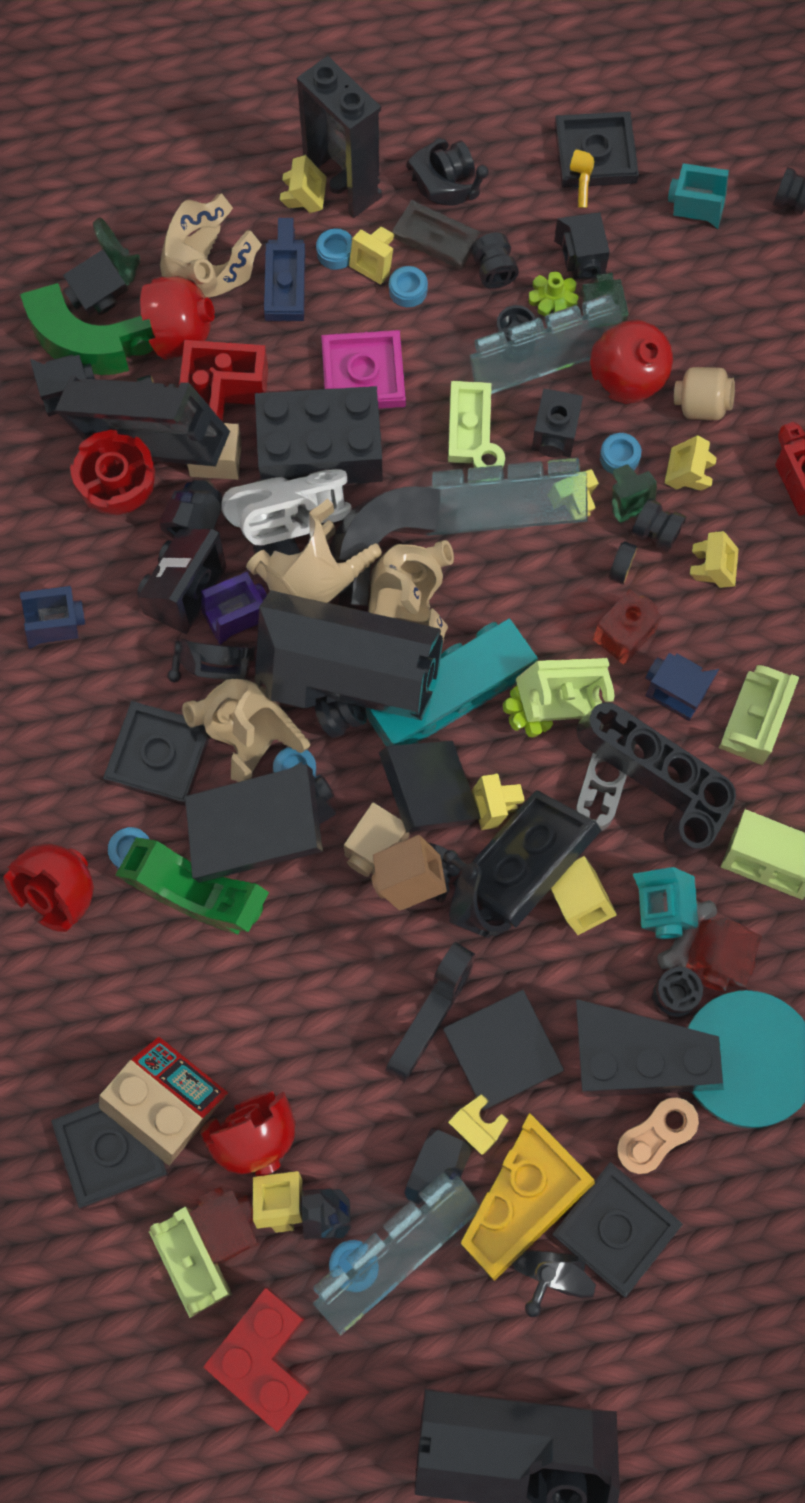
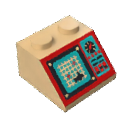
(161, 1099)

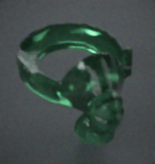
(119, 256)

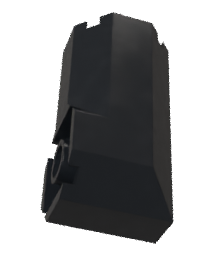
(344, 654)
(515, 1451)

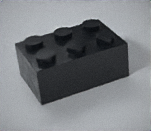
(319, 432)

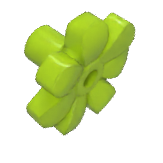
(553, 293)
(518, 718)

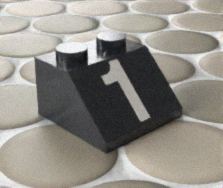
(184, 569)

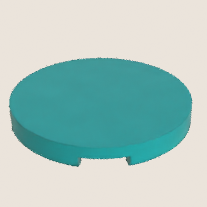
(759, 1058)

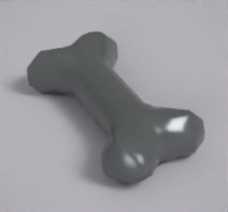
(678, 953)

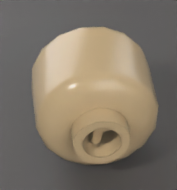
(705, 393)

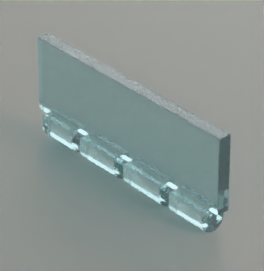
(540, 350)
(517, 502)
(386, 1263)

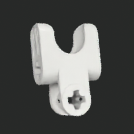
(281, 507)

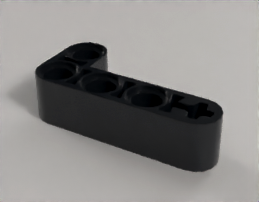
(653, 774)

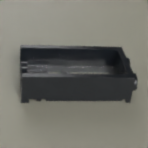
(341, 125)
(168, 419)

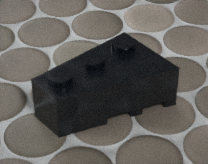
(643, 1055)

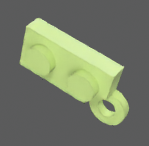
(471, 424)

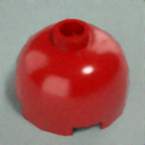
(176, 314)
(632, 361)
(113, 472)
(52, 883)
(252, 1135)

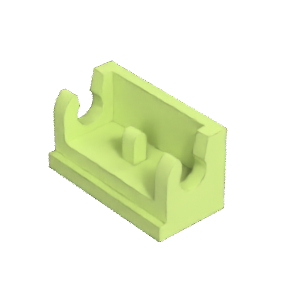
(564, 688)
(758, 714)
(768, 854)
(189, 1263)

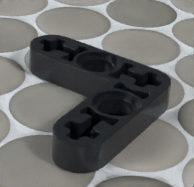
(447, 985)

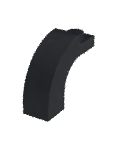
(399, 510)

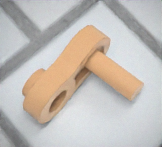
(647, 1144)

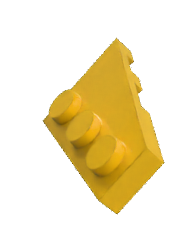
(526, 1199)

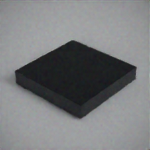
(606, 138)
(157, 754)
(429, 785)
(503, 1049)
(103, 1156)
(617, 1230)

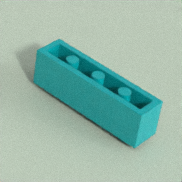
(465, 681)

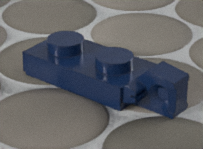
(285, 275)

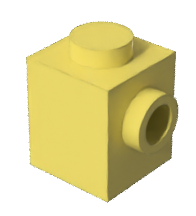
(582, 897)

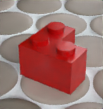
(225, 372)
(249, 1363)

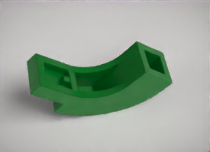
(66, 335)
(168, 879)

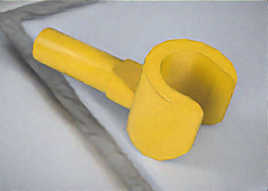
(582, 163)

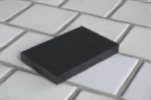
(253, 823)
(530, 856)

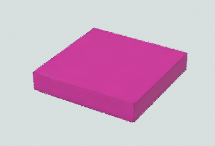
(366, 361)

